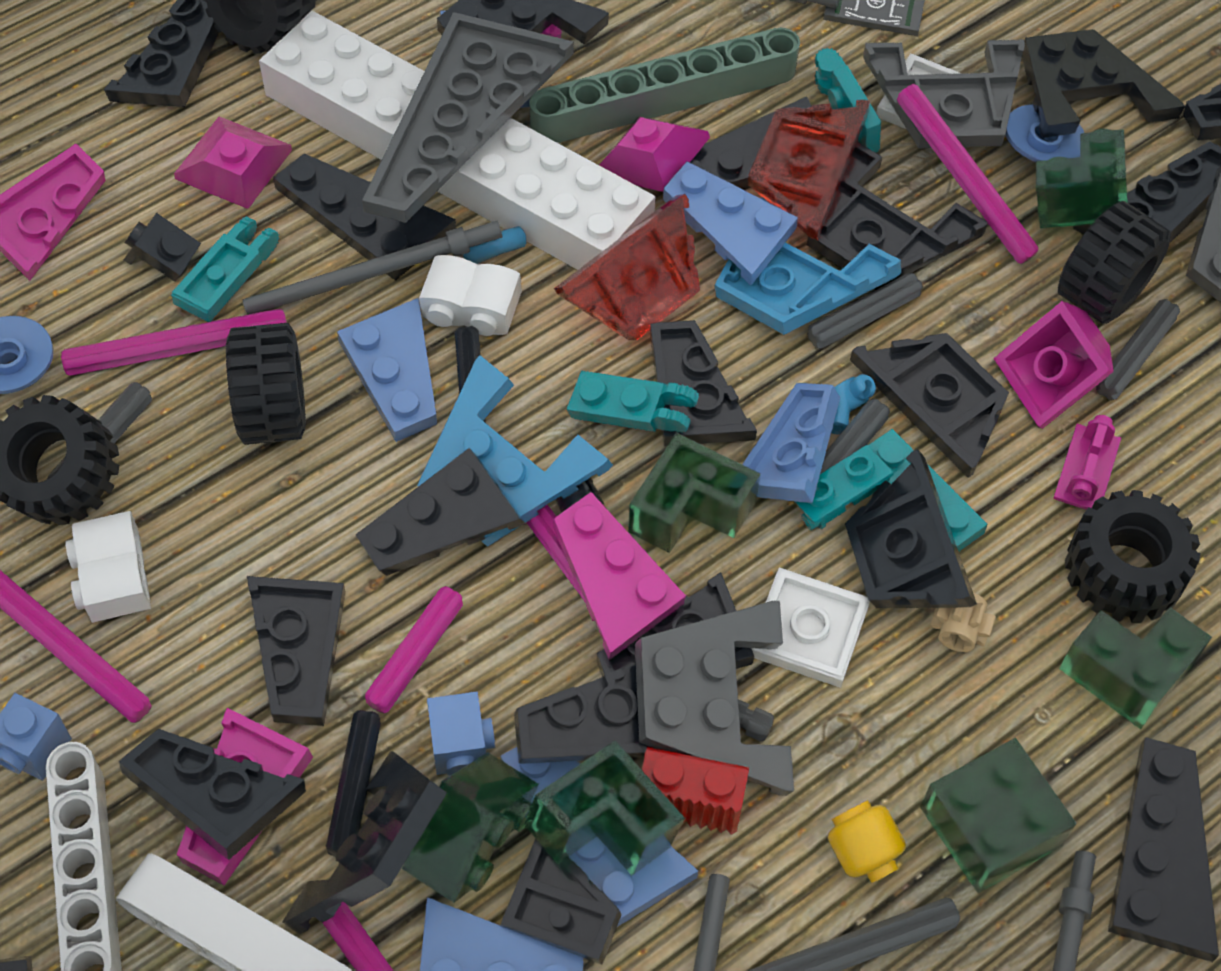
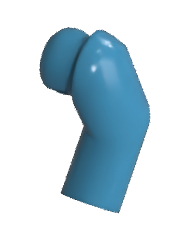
(512, 239)
(853, 394)

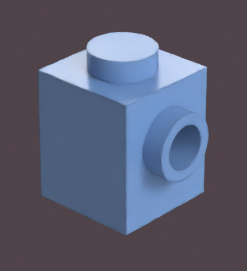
(458, 731)
(29, 736)

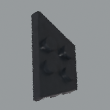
(939, 393)
(908, 545)

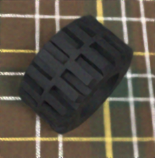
(257, 23)
(1113, 262)
(265, 383)
(82, 475)
(1148, 528)

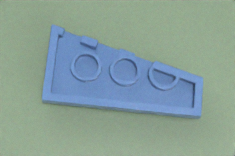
(628, 893)

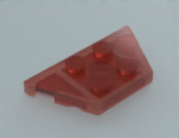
(806, 160)
(639, 275)

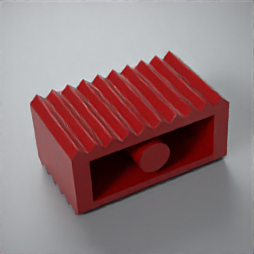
(699, 787)

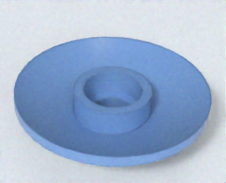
(1026, 138)
(29, 349)

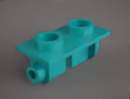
(843, 484)

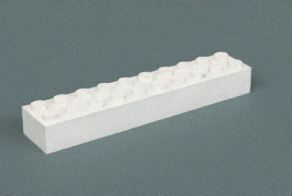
(514, 178)

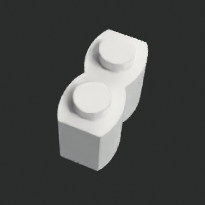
(470, 295)
(108, 567)

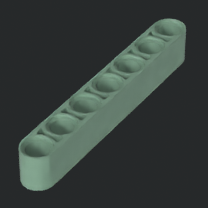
(664, 85)

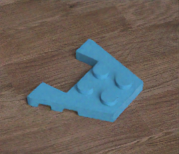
(802, 288)
(516, 475)

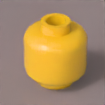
(866, 841)

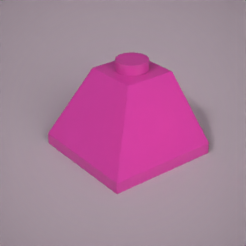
(654, 152)
(233, 162)
(1056, 362)

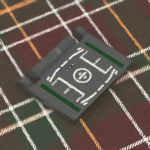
(885, 15)

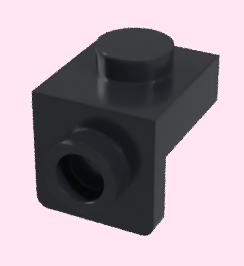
(161, 246)

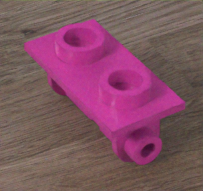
(1088, 463)

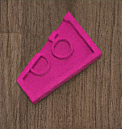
(45, 206)
(617, 576)
(240, 741)

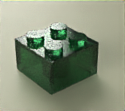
(997, 815)

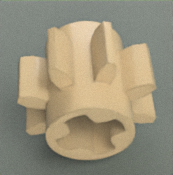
(964, 626)

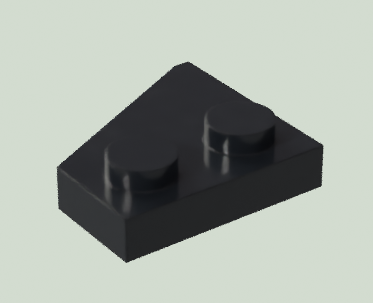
(561, 907)

